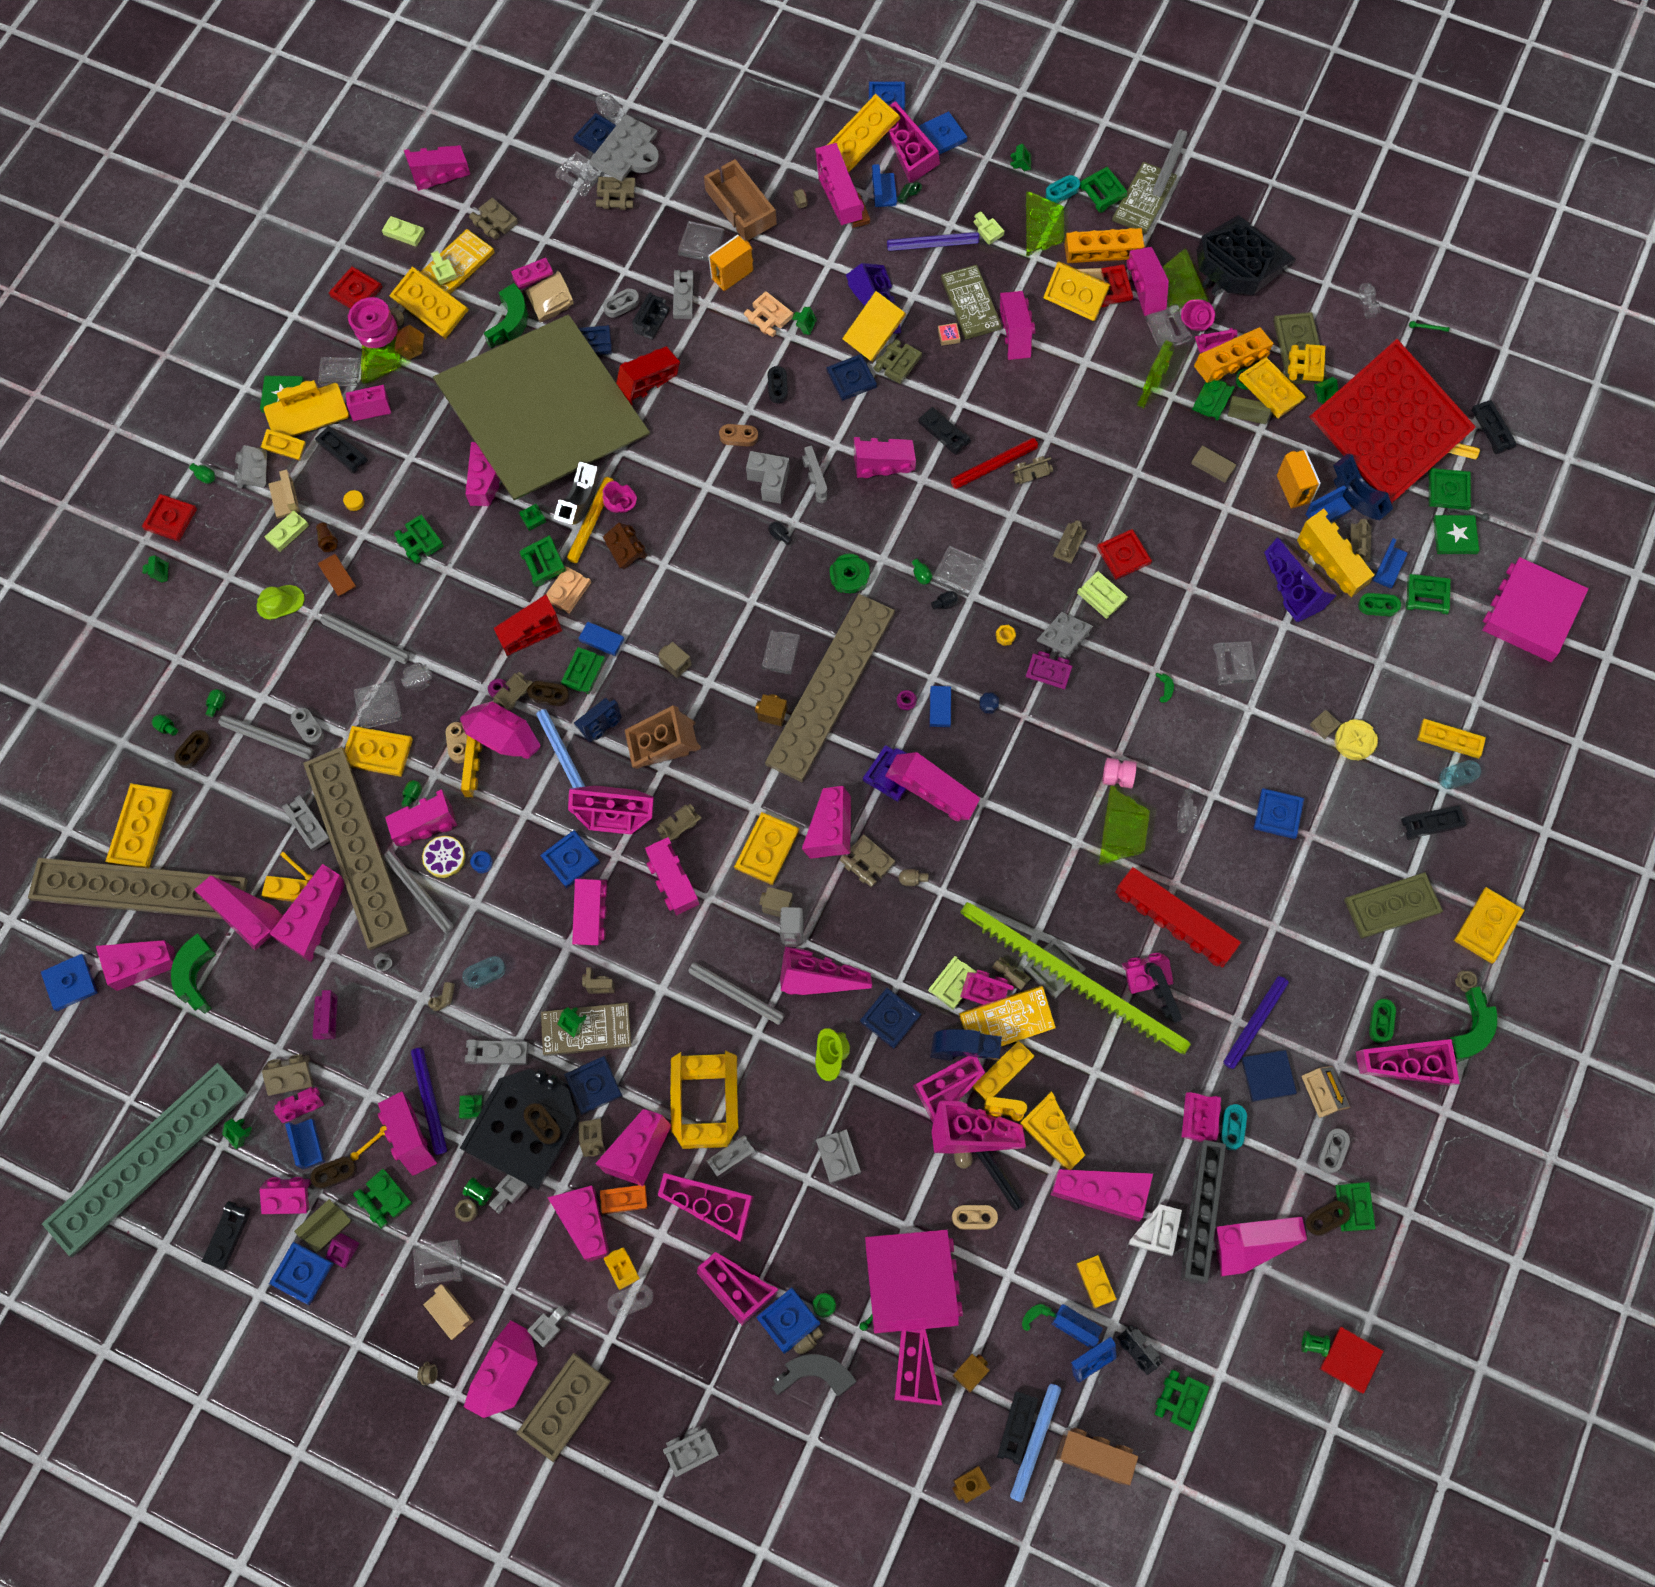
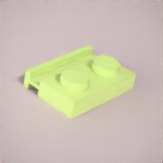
(1102, 594)
(951, 982)

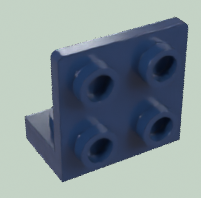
(599, 719)

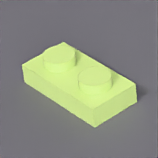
(403, 231)
(286, 531)

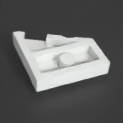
(1158, 1231)

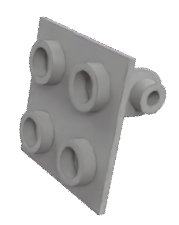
(1065, 634)

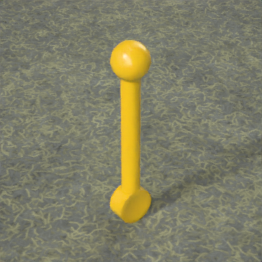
(307, 876)
(355, 1155)

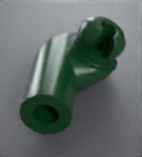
(909, 190)

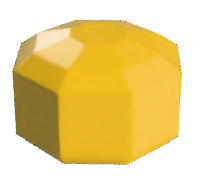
(1005, 635)

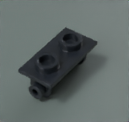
(1146, 1358)

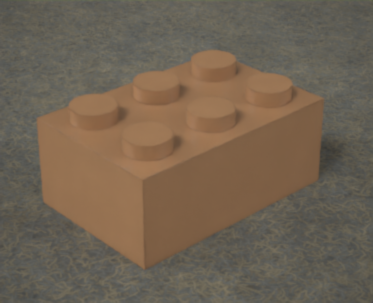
(1097, 1456)

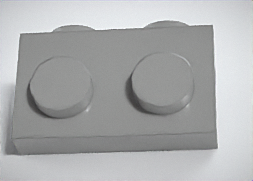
(251, 467)
(691, 1451)

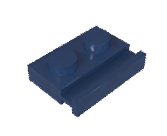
(598, 338)

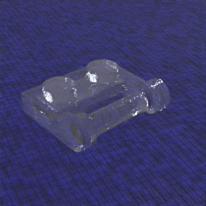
(580, 167)
(1163, 330)
(1241, 661)
(436, 1256)

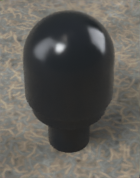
(779, 532)
(945, 600)

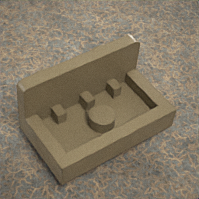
(287, 1074)

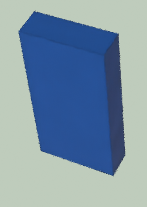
(601, 638)
(940, 706)

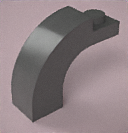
(577, 503)
(819, 1366)

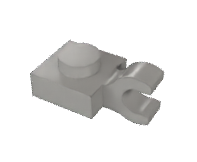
(509, 1190)
(546, 1327)

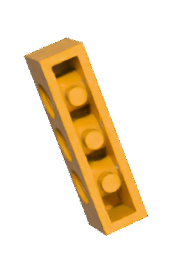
(1102, 245)
(1233, 355)

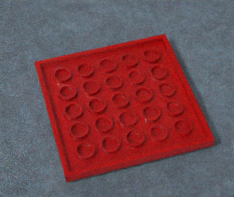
(1392, 421)

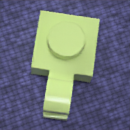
(989, 230)
(442, 269)

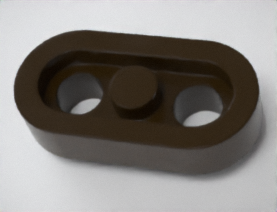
(549, 693)
(191, 748)
(542, 1124)
(334, 1173)
(1327, 1216)

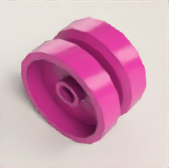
(372, 322)

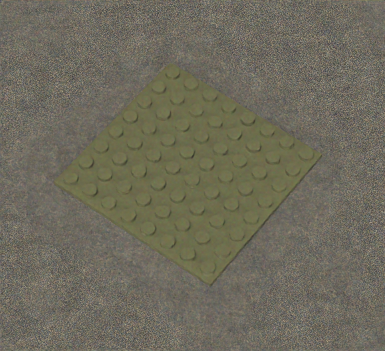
(541, 406)

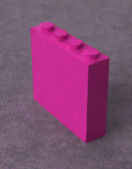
(1534, 609)
(912, 1281)

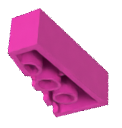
(912, 147)
(838, 184)
(933, 785)
(310, 913)
(1419, 1062)
(1110, 1192)
(714, 1205)

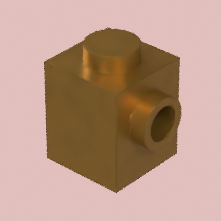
(409, 342)
(771, 709)
(971, 1372)
(970, 1485)

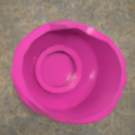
(1198, 314)
(618, 497)

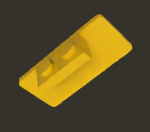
(306, 408)

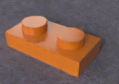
(623, 1199)

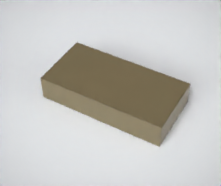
(1213, 464)

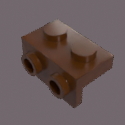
(624, 544)

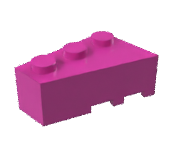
(436, 166)
(1148, 279)
(883, 458)
(481, 479)
(830, 825)
(671, 877)
(589, 911)
(134, 962)
(948, 1083)
(405, 1134)
(636, 1148)
(735, 1288)
(915, 1370)

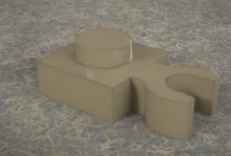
(1011, 973)

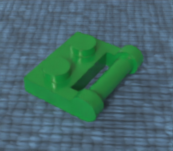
(1108, 186)
(548, 557)
(1428, 587)

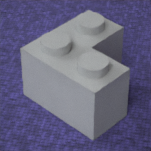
(771, 472)

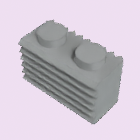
(791, 926)

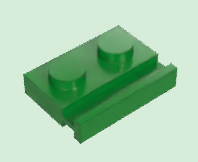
(1213, 398)
(583, 670)
(1359, 1200)

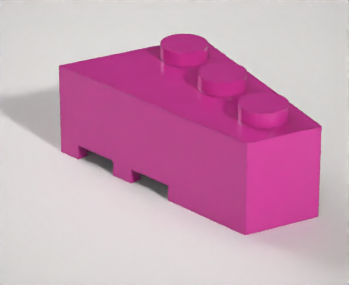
(1017, 323)
(422, 820)
(583, 1220)

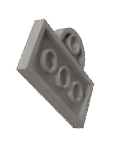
(627, 149)

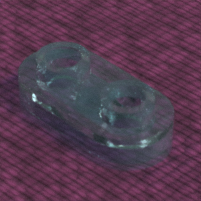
(1458, 775)
(484, 972)

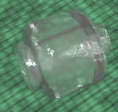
(417, 677)

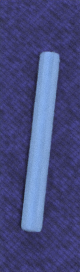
(560, 749)
(1035, 1442)

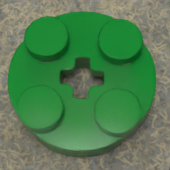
(849, 584)

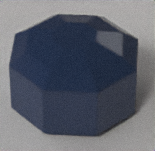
(989, 702)

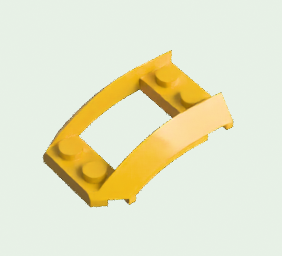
(704, 1067)

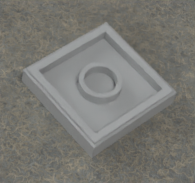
(1048, 982)

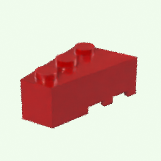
(646, 372)
(528, 626)

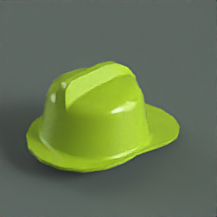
(279, 601)
(831, 1051)

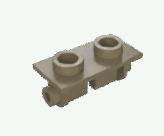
(1039, 467)
(1361, 539)
(1070, 542)
(518, 687)
(685, 819)

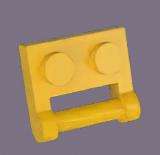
(1005, 1107)

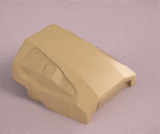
(549, 297)

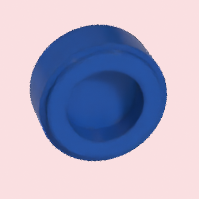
(481, 862)

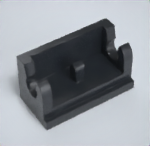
(650, 316)

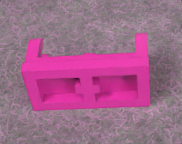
(368, 403)

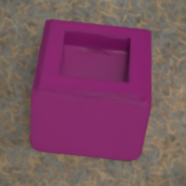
(341, 1250)

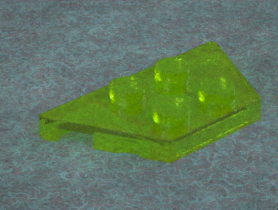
(1043, 223)
(1183, 281)
(379, 361)
(1155, 374)
(1123, 828)

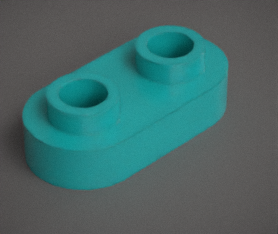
(1061, 189)
(1234, 1128)

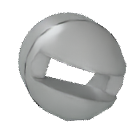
(378, 963)

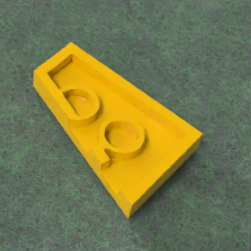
(1052, 1131)

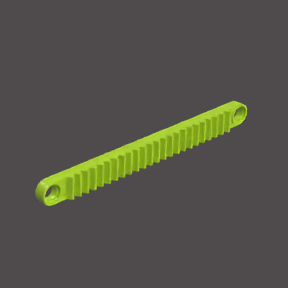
(1075, 978)

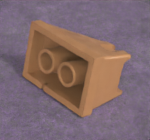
(661, 738)

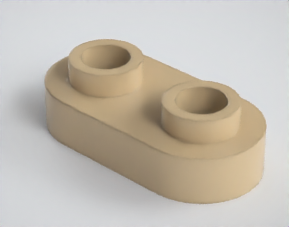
(456, 741)
(974, 1217)

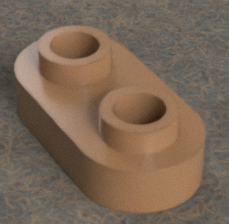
(738, 435)

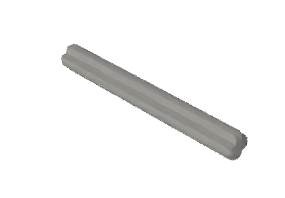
(1169, 163)
(365, 638)
(266, 737)
(418, 891)
(736, 993)

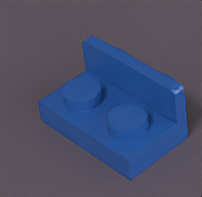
(1077, 1326)

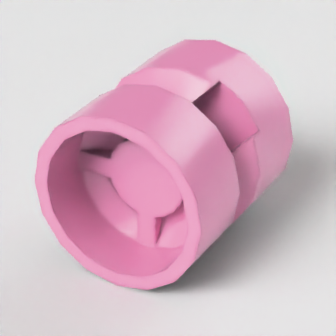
(1119, 772)

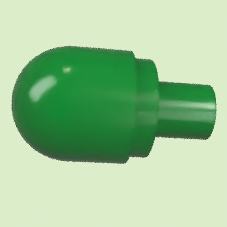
(203, 473)
(922, 572)
(214, 701)
(164, 725)
(411, 792)

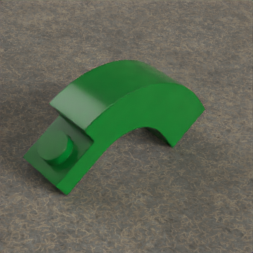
(515, 321)
(185, 970)
(1482, 1030)

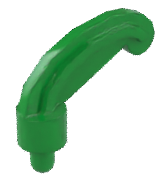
(1168, 687)
(1034, 1312)

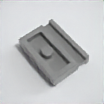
(838, 1156)

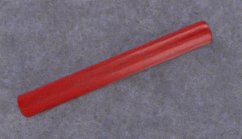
(994, 463)

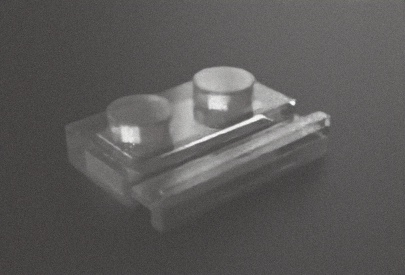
(339, 370)
(781, 652)
(1186, 812)

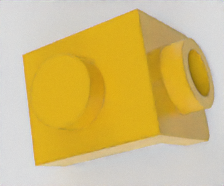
(621, 1268)

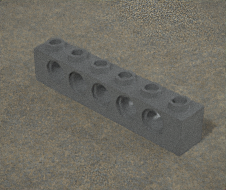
(1203, 1212)

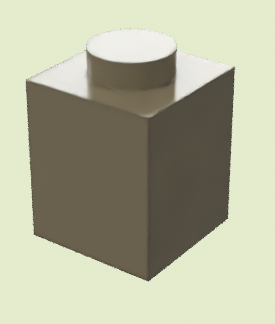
(674, 659)
(774, 900)

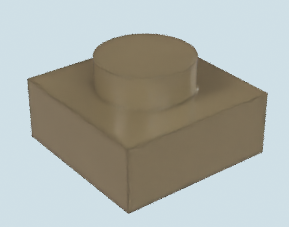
(1325, 724)

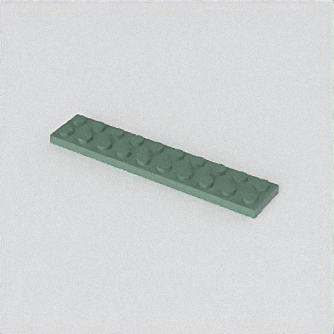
(144, 1160)

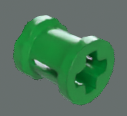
(477, 1191)
(1315, 1343)

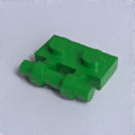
(423, 534)
(388, 1193)
(1189, 1402)

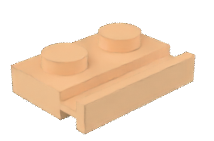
(568, 589)

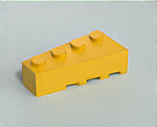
(1334, 554)

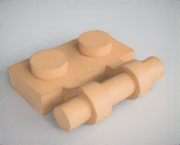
(770, 308)

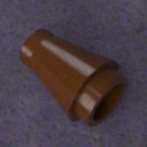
(326, 539)

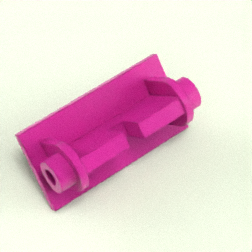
(1211, 340)
(290, 1108)

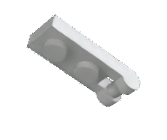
(683, 295)
(815, 474)
(306, 823)
(497, 1052)

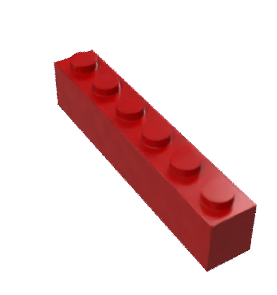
(1177, 917)

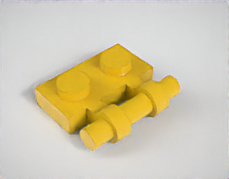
(1313, 362)

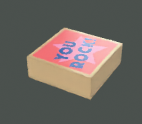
(948, 334)

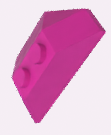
(500, 730)
(610, 808)
(503, 1372)

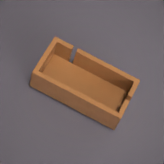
(740, 200)

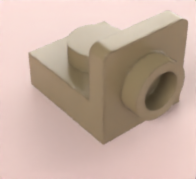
(599, 985)
(591, 1137)

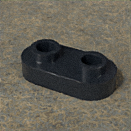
(777, 386)

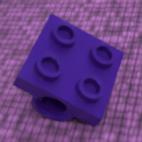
(876, 774)

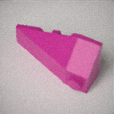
(243, 912)
(809, 975)
(972, 1130)
(1253, 1243)

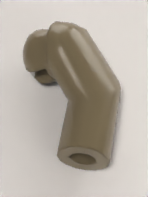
(443, 1000)

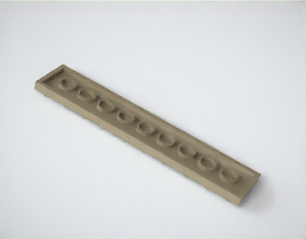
(830, 688)
(356, 848)
(123, 887)

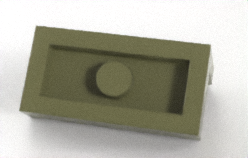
(1248, 410)
(323, 1225)

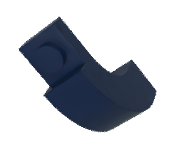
(1358, 493)
(960, 1042)

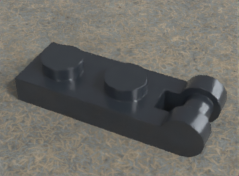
(1494, 426)
(944, 430)
(340, 449)
(1434, 822)
(1163, 992)
(226, 1236)
(1017, 1426)

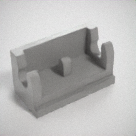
(731, 1157)

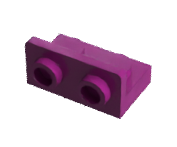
(1048, 670)
(325, 1016)

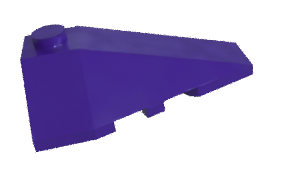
(866, 280)
(1300, 585)

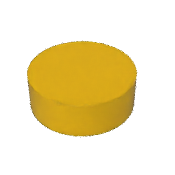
(353, 500)

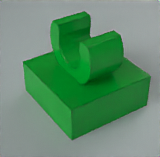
(1021, 158)
(805, 320)
(1326, 389)
(532, 517)
(156, 569)
(571, 1022)
(470, 1106)
(234, 1133)

